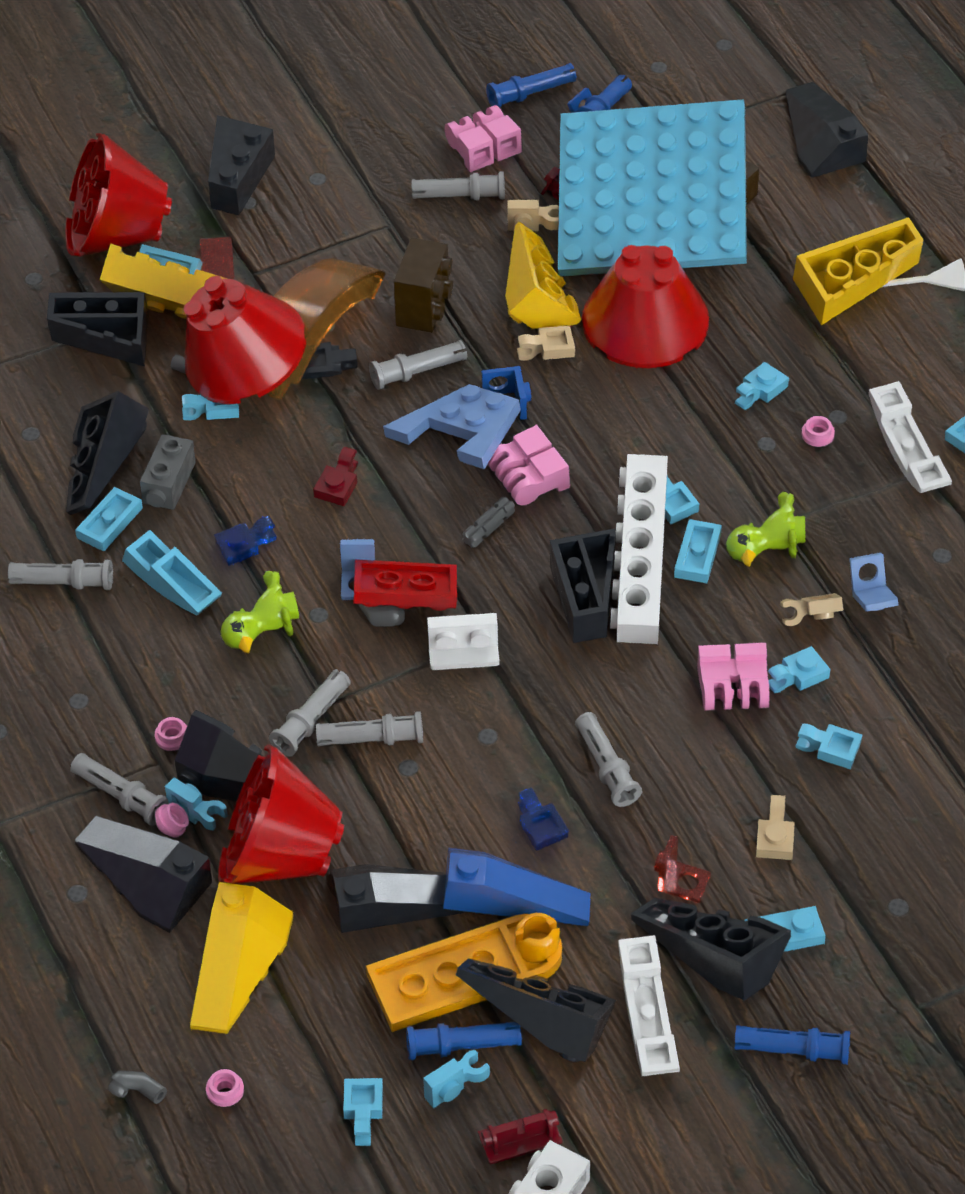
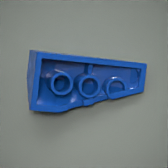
(498, 887)

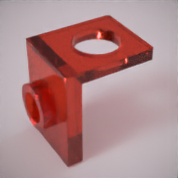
(217, 256)
(671, 871)

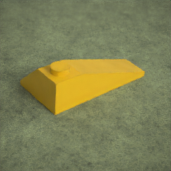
(534, 287)
(240, 945)

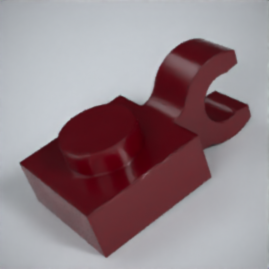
(338, 483)

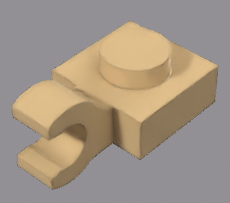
(532, 215)
(550, 341)
(819, 606)
(775, 835)

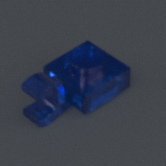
(242, 543)
(540, 823)

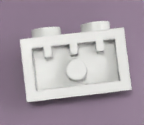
(463, 641)

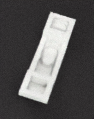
(905, 439)
(647, 1006)

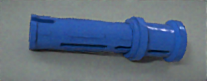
(518, 88)
(608, 96)
(445, 1039)
(811, 1043)

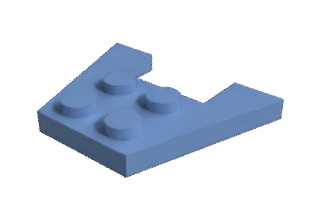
(465, 413)

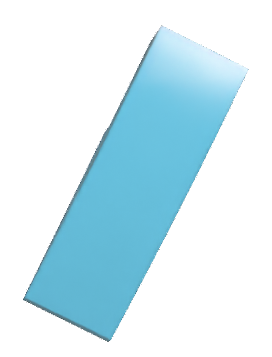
(170, 573)

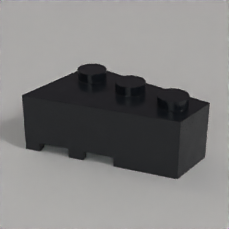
(238, 162)
(101, 323)
(583, 579)

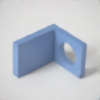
(350, 550)
(874, 593)

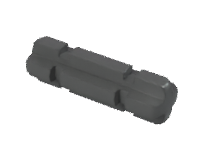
(488, 522)

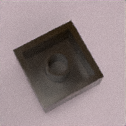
(422, 285)

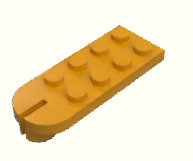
(425, 981)

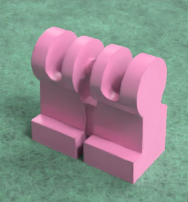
(484, 138)
(530, 466)
(747, 670)

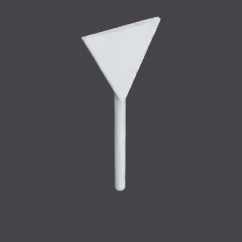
(950, 276)

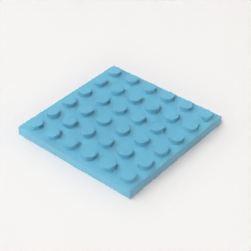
(653, 181)

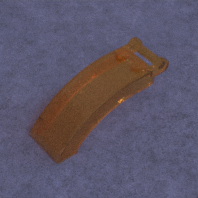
(321, 297)

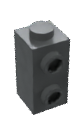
(167, 472)

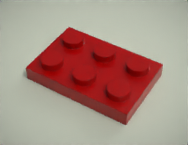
(405, 584)

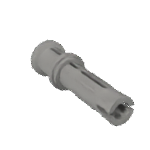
(473, 186)
(404, 366)
(75, 574)
(302, 721)
(386, 729)
(612, 769)
(130, 794)

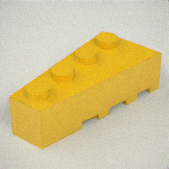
(855, 267)
(163, 286)

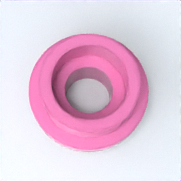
(818, 431)
(170, 727)
(171, 819)
(224, 1079)

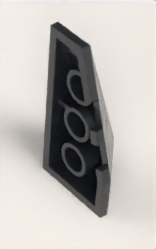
(824, 131)
(103, 440)
(213, 758)
(150, 870)
(387, 896)
(723, 950)
(558, 1018)

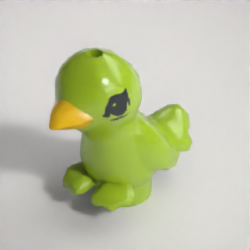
(778, 532)
(270, 612)

